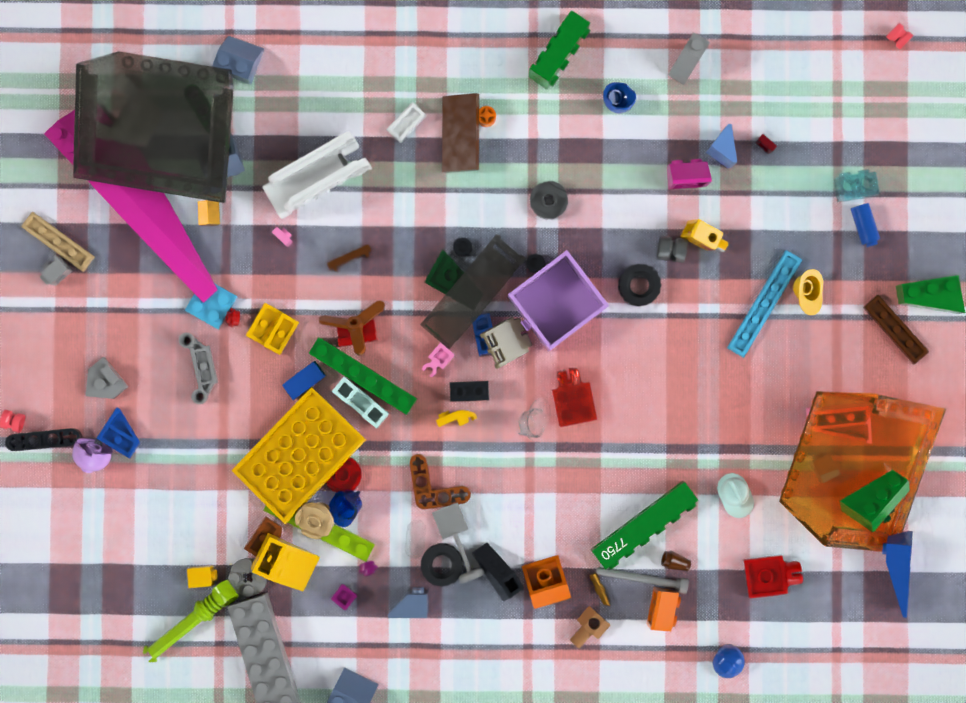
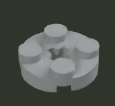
(237, 577)

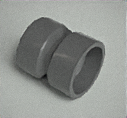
(672, 249)

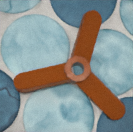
(355, 324)

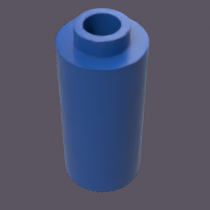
(865, 225)

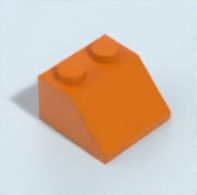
(546, 582)
(662, 609)

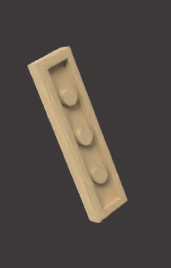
(57, 241)

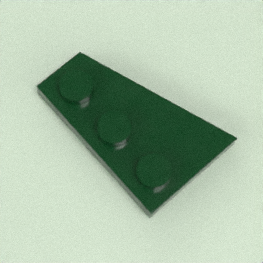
(444, 273)

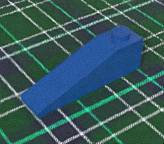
(898, 560)

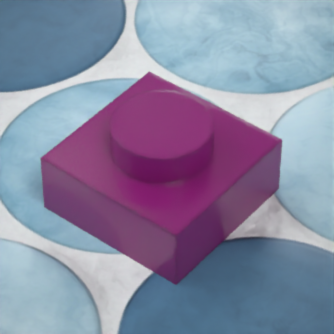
(344, 596)

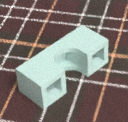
(361, 402)

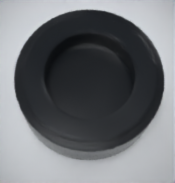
(462, 247)
(535, 263)

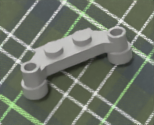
(203, 367)

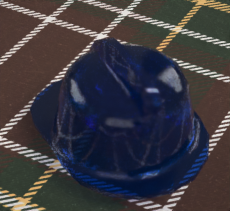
(345, 507)

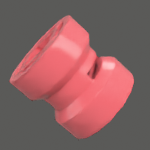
(899, 36)
(12, 421)

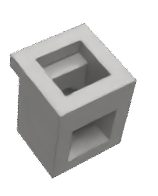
(55, 271)

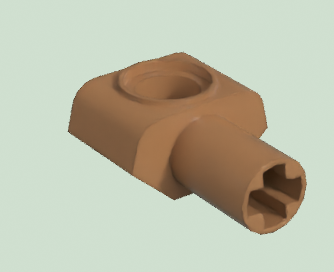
(585, 630)

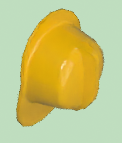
(809, 291)

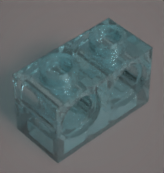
(857, 190)

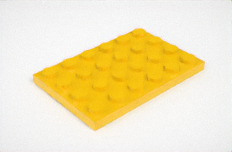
(298, 455)

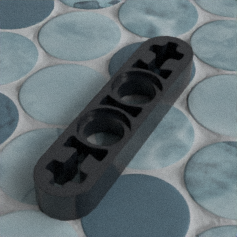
(43, 439)

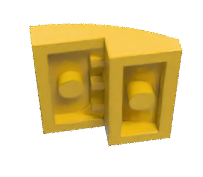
(272, 328)

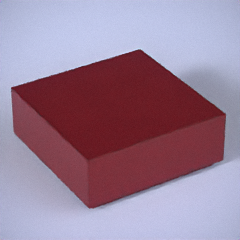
(766, 144)

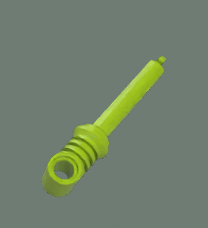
(221, 596)

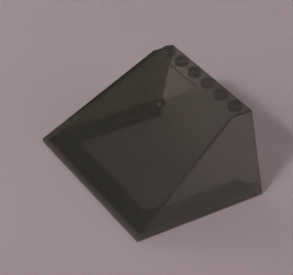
(153, 124)

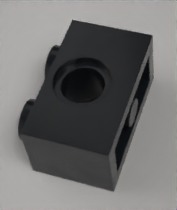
(469, 391)

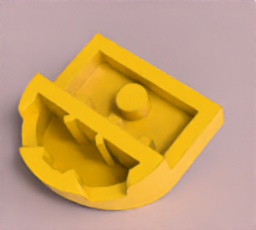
(461, 416)

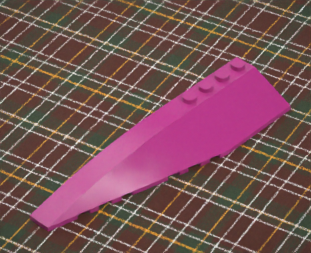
(148, 215)

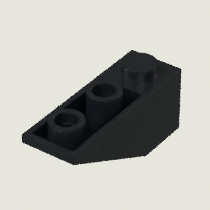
(498, 572)

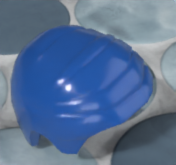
(619, 97)
(728, 661)

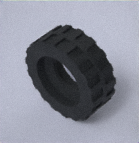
(639, 270)
(441, 579)

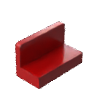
(369, 334)

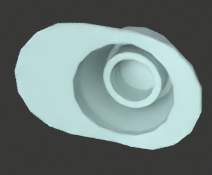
(735, 495)

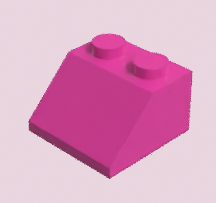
(688, 175)

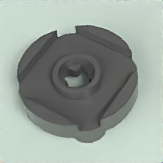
(546, 189)

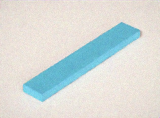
(764, 303)

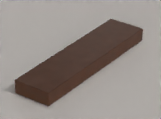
(895, 329)

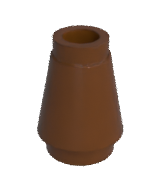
(674, 561)

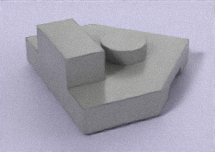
(104, 381)

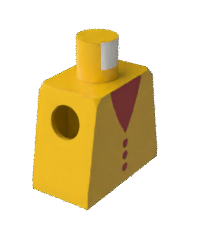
(698, 233)

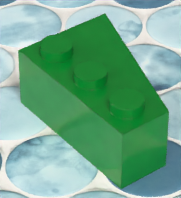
(933, 294)
(876, 500)

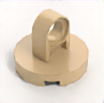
(314, 520)

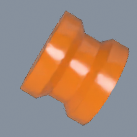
(487, 112)

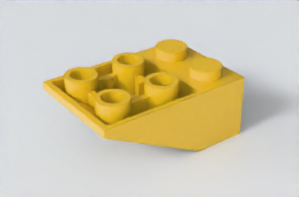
(284, 563)

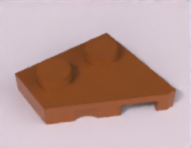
(258, 537)

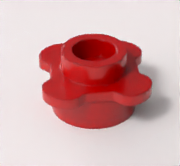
(232, 317)

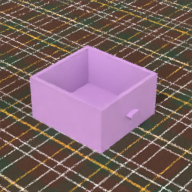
(557, 301)

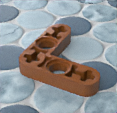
(426, 490)

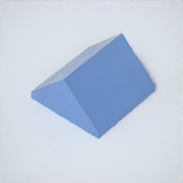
(724, 148)

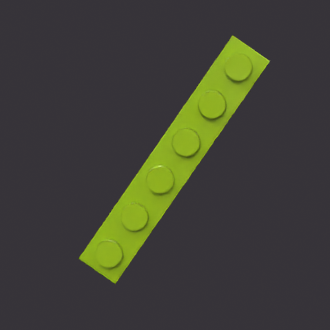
(342, 539)

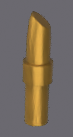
(599, 588)

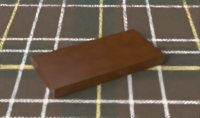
(460, 133)

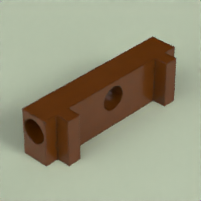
(349, 257)

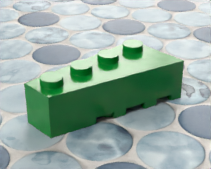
(559, 50)

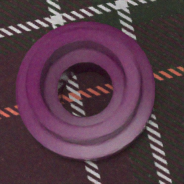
(368, 568)

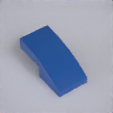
(481, 324)
(304, 380)

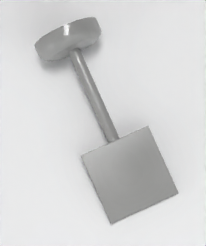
(450, 523)

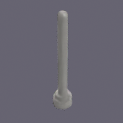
(679, 584)

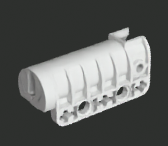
(314, 174)

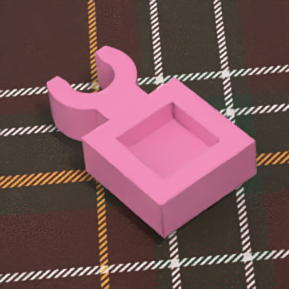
(440, 357)

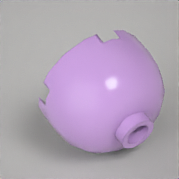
(91, 456)

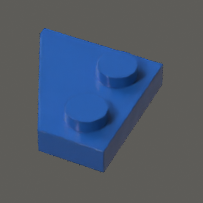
(119, 434)

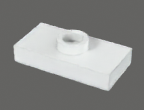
(406, 122)

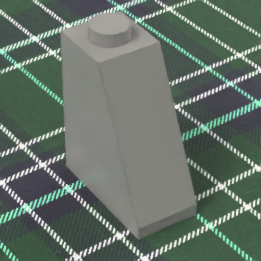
(688, 58)

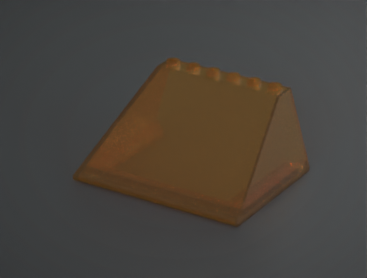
(847, 446)

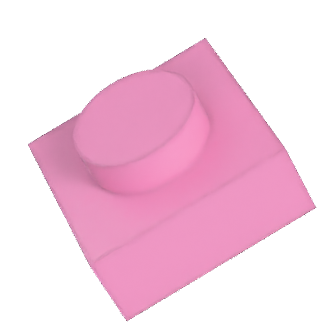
(283, 235)

